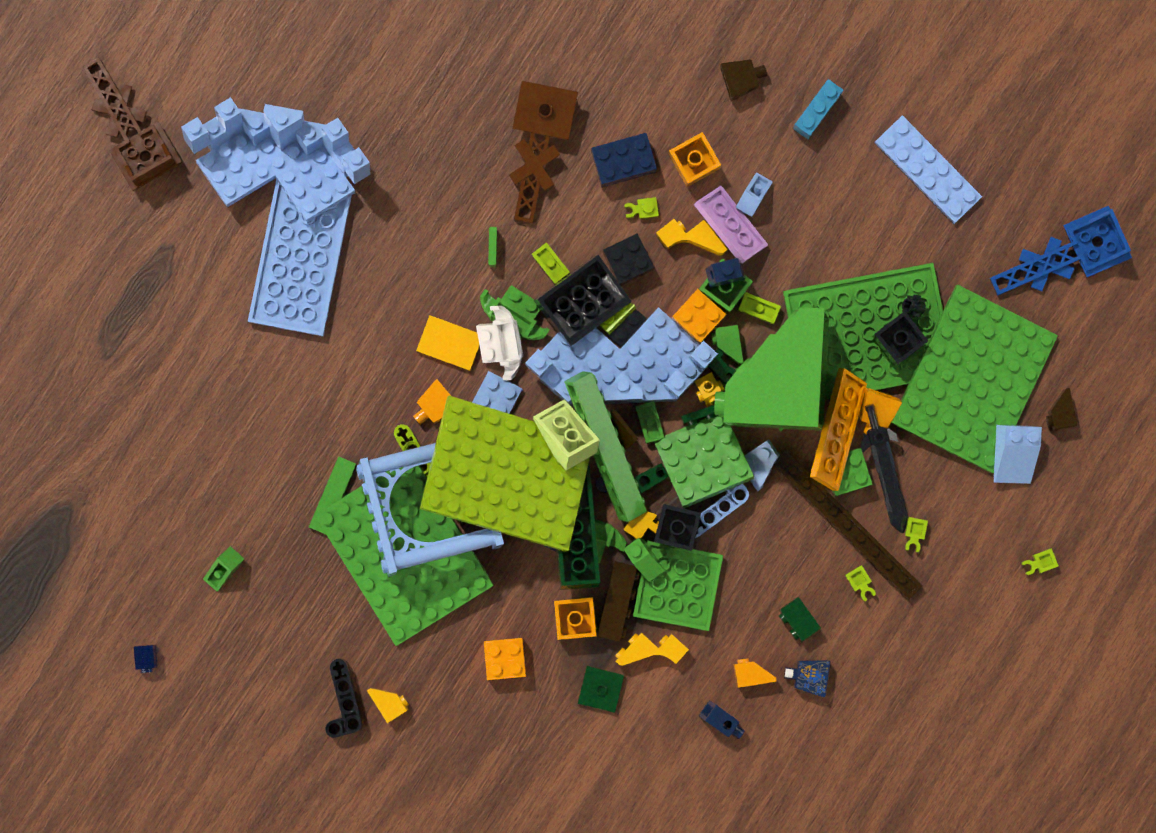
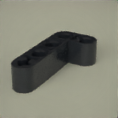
(342, 696)

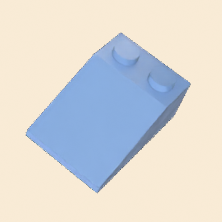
(1016, 453)

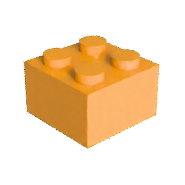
(694, 159)
(698, 316)
(575, 618)
(504, 658)

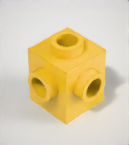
(707, 388)

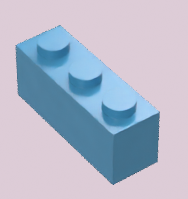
(818, 109)

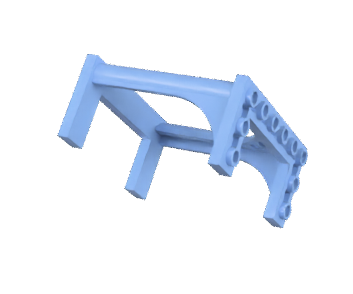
(396, 560)

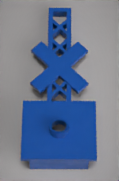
(1080, 233)

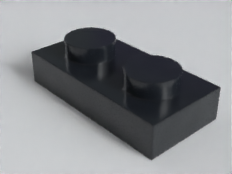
(627, 328)

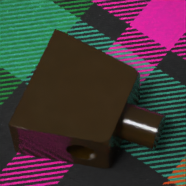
(741, 77)

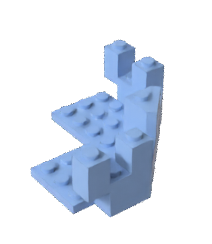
(258, 147)
(650, 367)

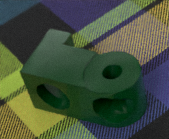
(720, 368)
(651, 478)

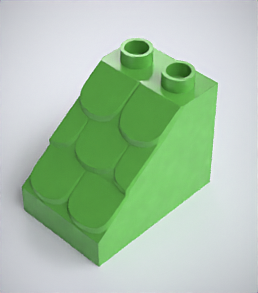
(784, 378)

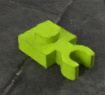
(646, 208)
(915, 530)
(1043, 561)
(858, 580)

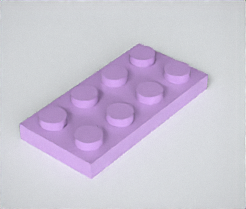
(730, 224)

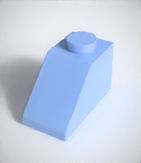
(754, 194)

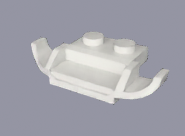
(501, 342)

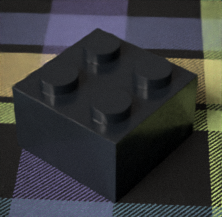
(628, 259)
(900, 338)
(677, 527)

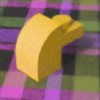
(640, 524)

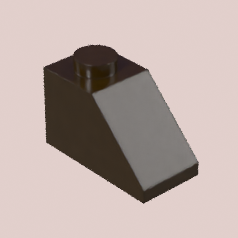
(1062, 412)

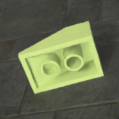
(566, 434)

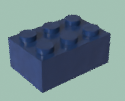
(623, 160)

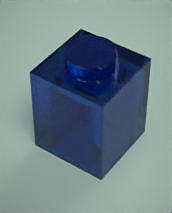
(145, 658)

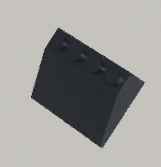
(582, 300)

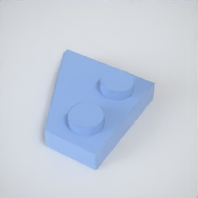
(761, 462)

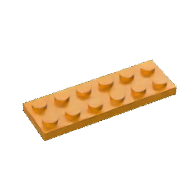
(838, 429)

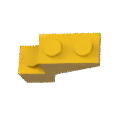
(700, 236)
(642, 647)

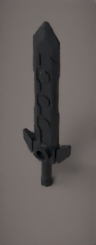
(885, 467)

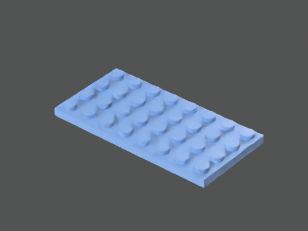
(298, 266)

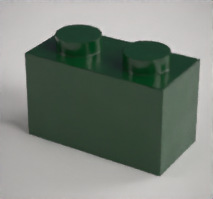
(799, 619)

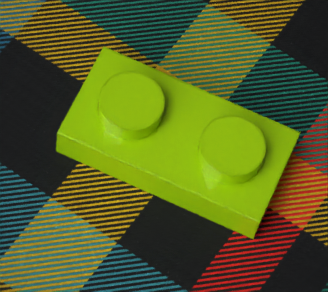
(550, 263)
(759, 308)
(614, 321)

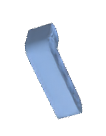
(715, 510)

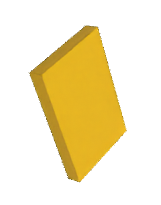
(449, 343)

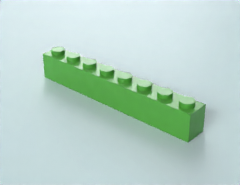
(610, 455)

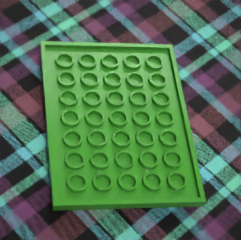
(863, 307)
(973, 377)
(416, 593)

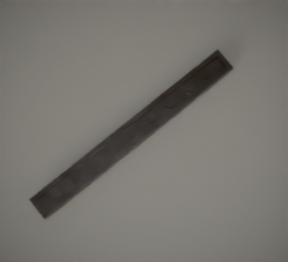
(847, 525)

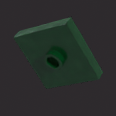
(600, 689)

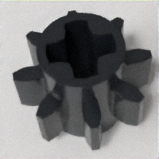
(914, 306)

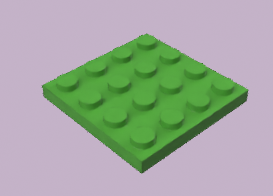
(703, 460)
(684, 591)

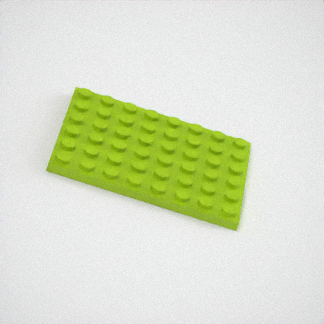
(501, 476)

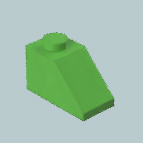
(728, 341)
(644, 559)
(223, 568)

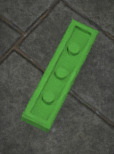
(334, 489)

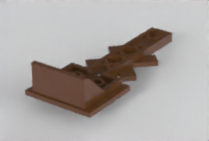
(555, 124)
(129, 152)

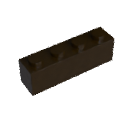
(617, 601)

